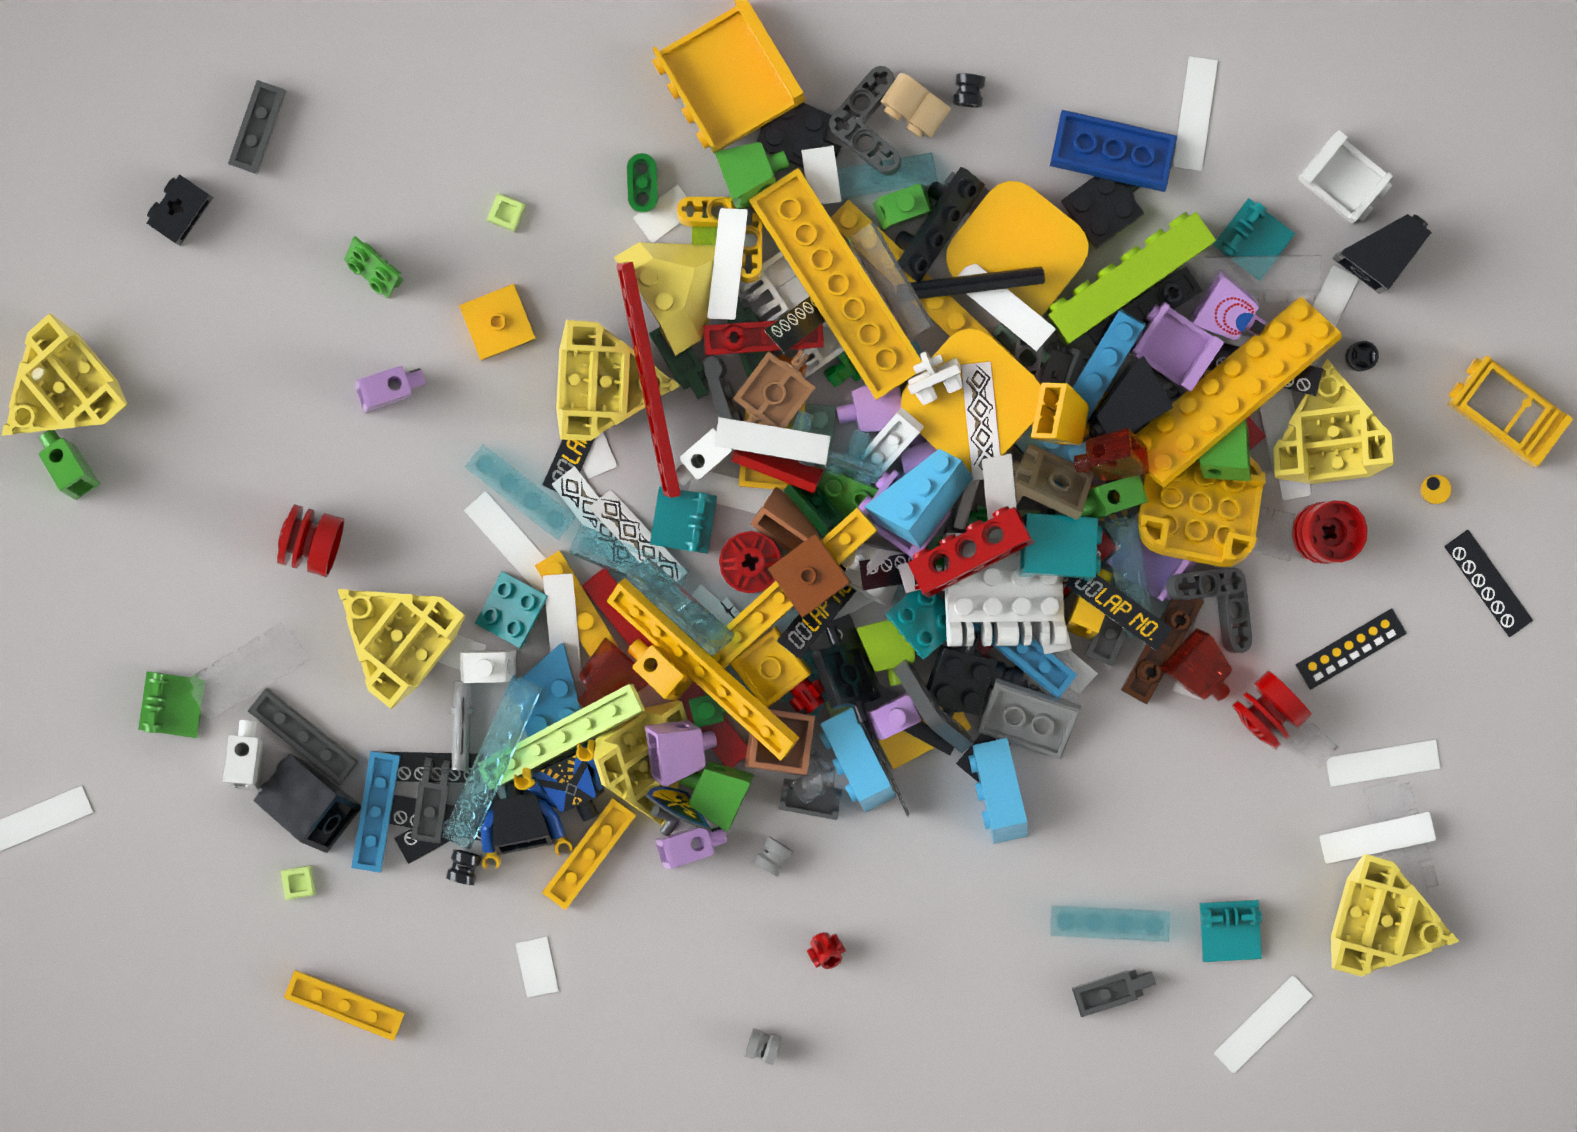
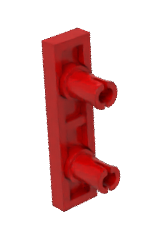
(751, 338)

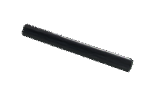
(979, 282)

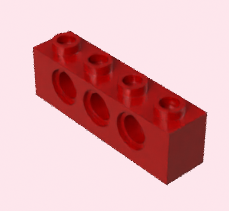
(1014, 539)

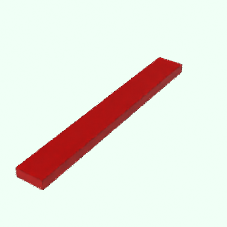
(648, 379)
(730, 746)

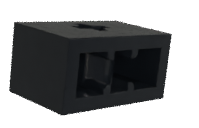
(194, 203)

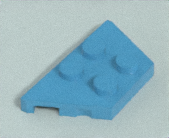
(558, 691)

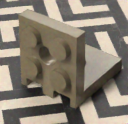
(1036, 476)

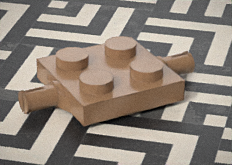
(775, 391)

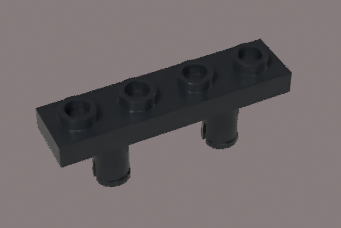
(951, 207)
(1173, 291)

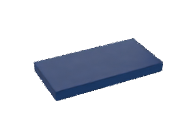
(1113, 150)

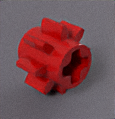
(807, 695)
(826, 950)

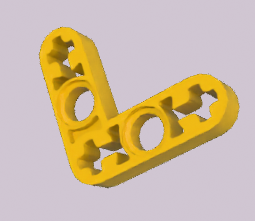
(711, 221)

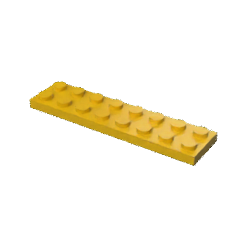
(836, 283)
(1236, 389)

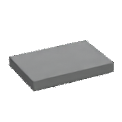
(1028, 718)

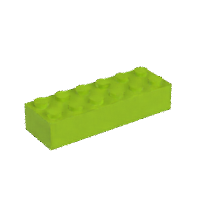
(1131, 278)

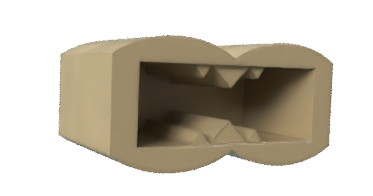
(915, 106)

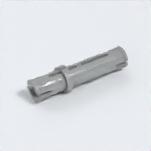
(460, 761)

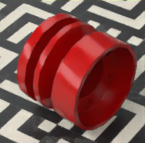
(1344, 530)
(310, 540)
(734, 554)
(1271, 710)

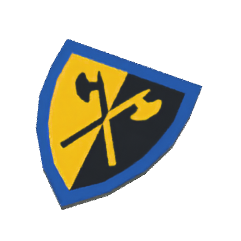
(673, 806)

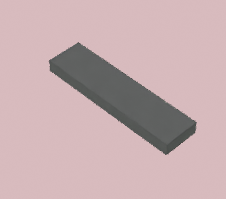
(303, 736)

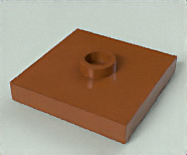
(809, 575)

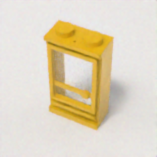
(1508, 410)

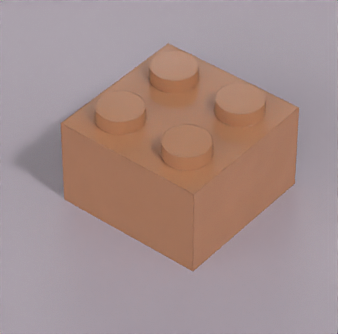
(797, 759)

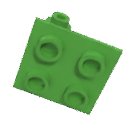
(364, 261)
(845, 492)
(169, 706)

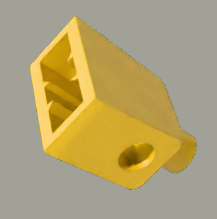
(1060, 415)
(1085, 618)
(667, 678)

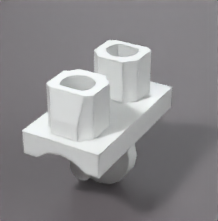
(923, 383)

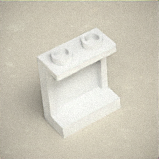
(1345, 178)

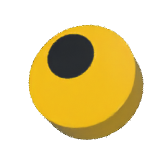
(1435, 489)

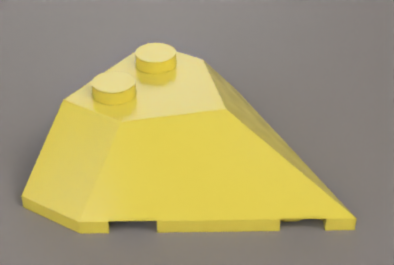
(675, 287)
(597, 381)
(61, 383)
(1332, 436)
(399, 638)
(624, 757)
(1383, 920)

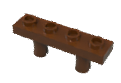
(1146, 671)

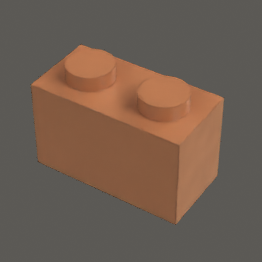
(783, 521)

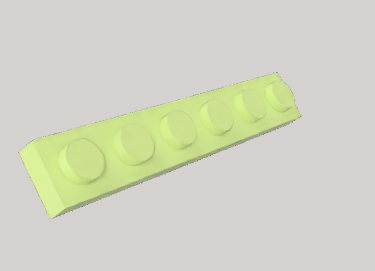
(574, 729)

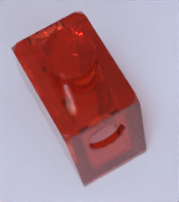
(1114, 456)
(1199, 666)
(607, 672)

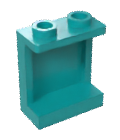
(1061, 547)

